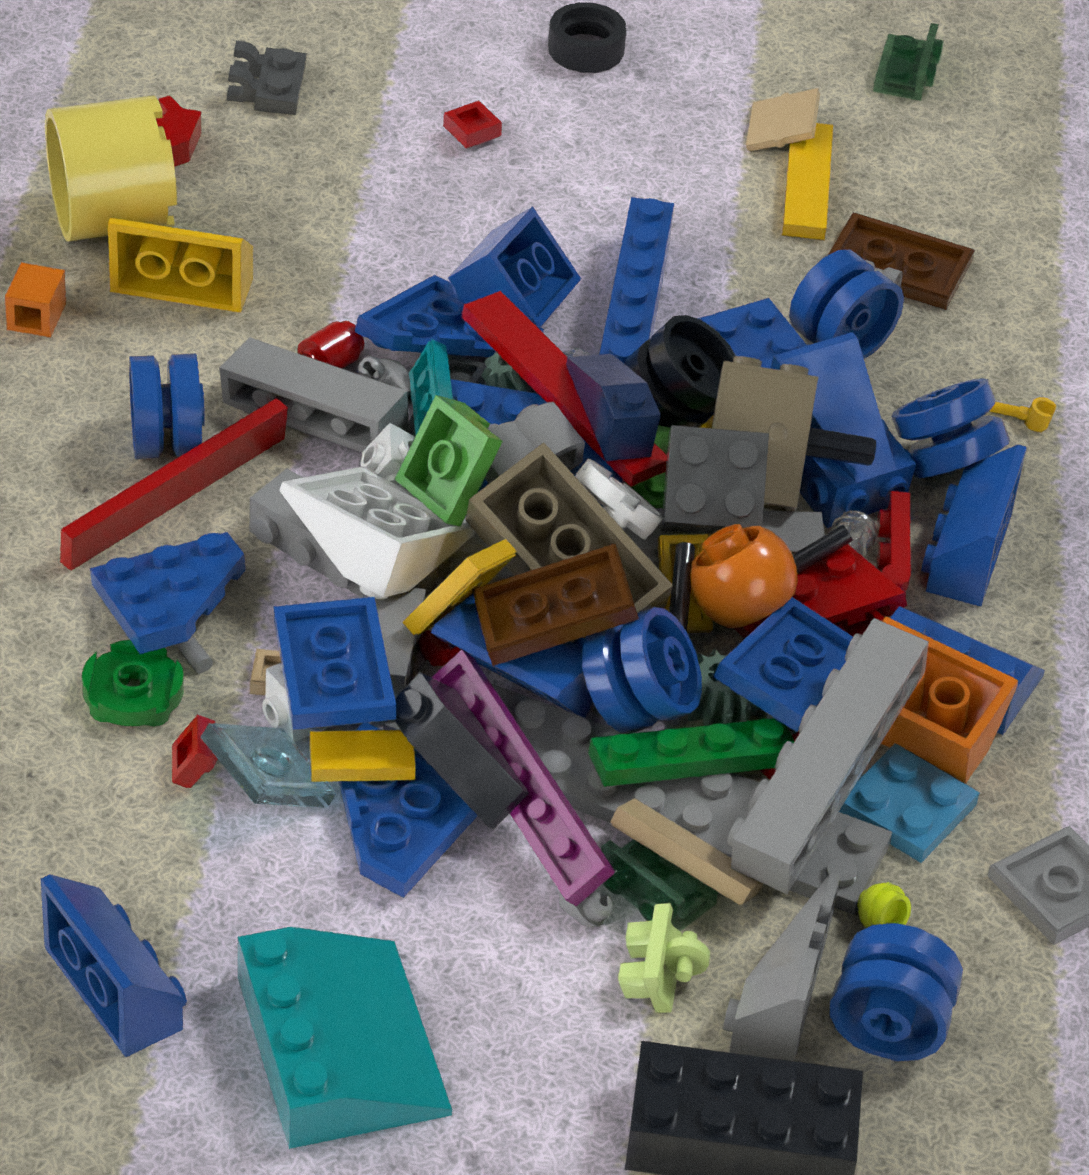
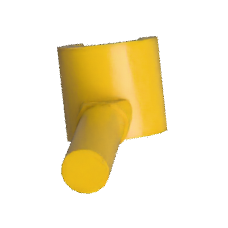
(1035, 418)

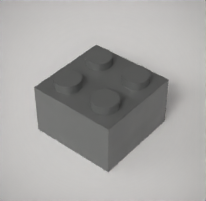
(714, 479)

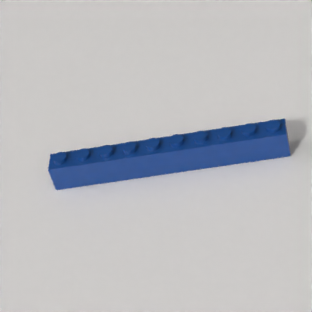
(636, 287)

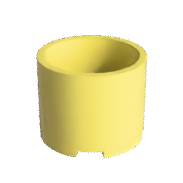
(109, 165)

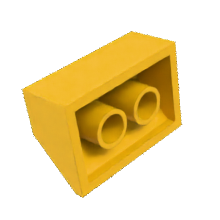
(179, 265)

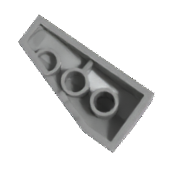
(780, 987)

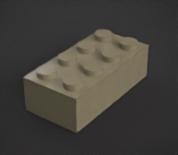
(555, 518)

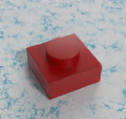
(472, 124)
(191, 755)

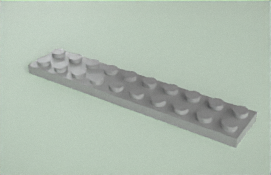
(698, 804)

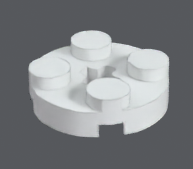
(619, 500)

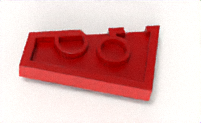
(842, 589)

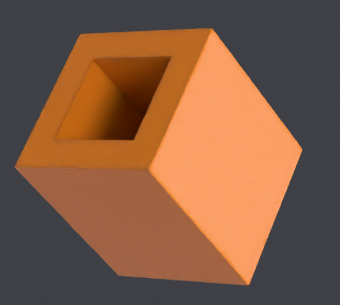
(35, 299)

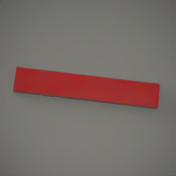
(546, 372)
(172, 484)

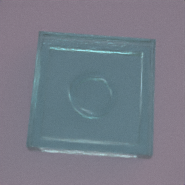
(267, 765)

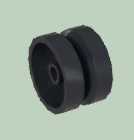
(682, 369)

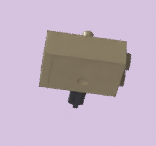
(782, 405)

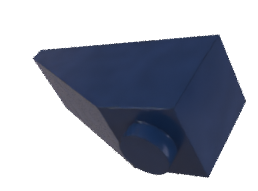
(616, 405)

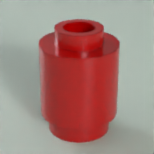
(334, 344)

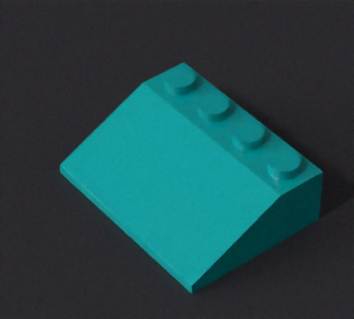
(338, 1034)

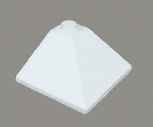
(373, 529)

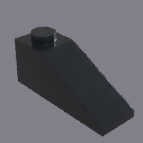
(458, 748)

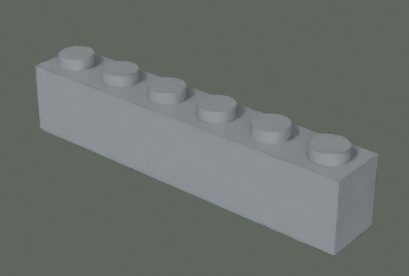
(828, 755)

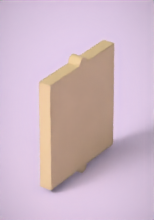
(783, 120)

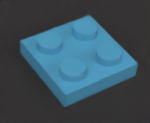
(911, 801)

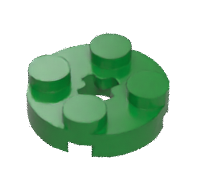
(147, 704)

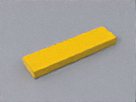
(808, 185)

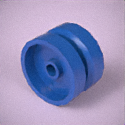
(846, 297)
(169, 405)
(951, 427)
(642, 671)
(896, 992)

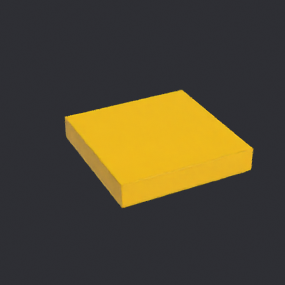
(470, 574)

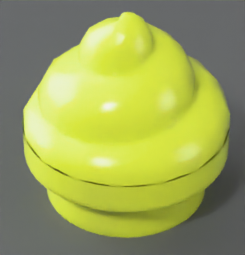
(883, 905)

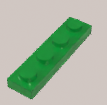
(688, 751)

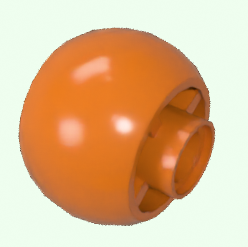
(743, 575)

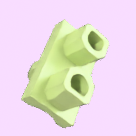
(668, 959)

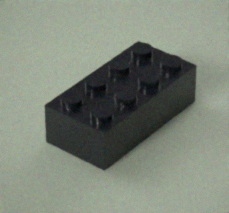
(741, 1115)

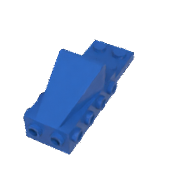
(841, 405)

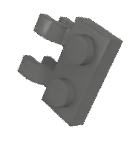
(279, 78)

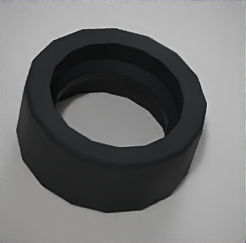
(581, 54)

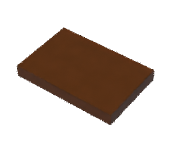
(928, 264)
(554, 604)

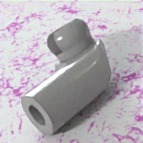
(387, 372)
(591, 911)

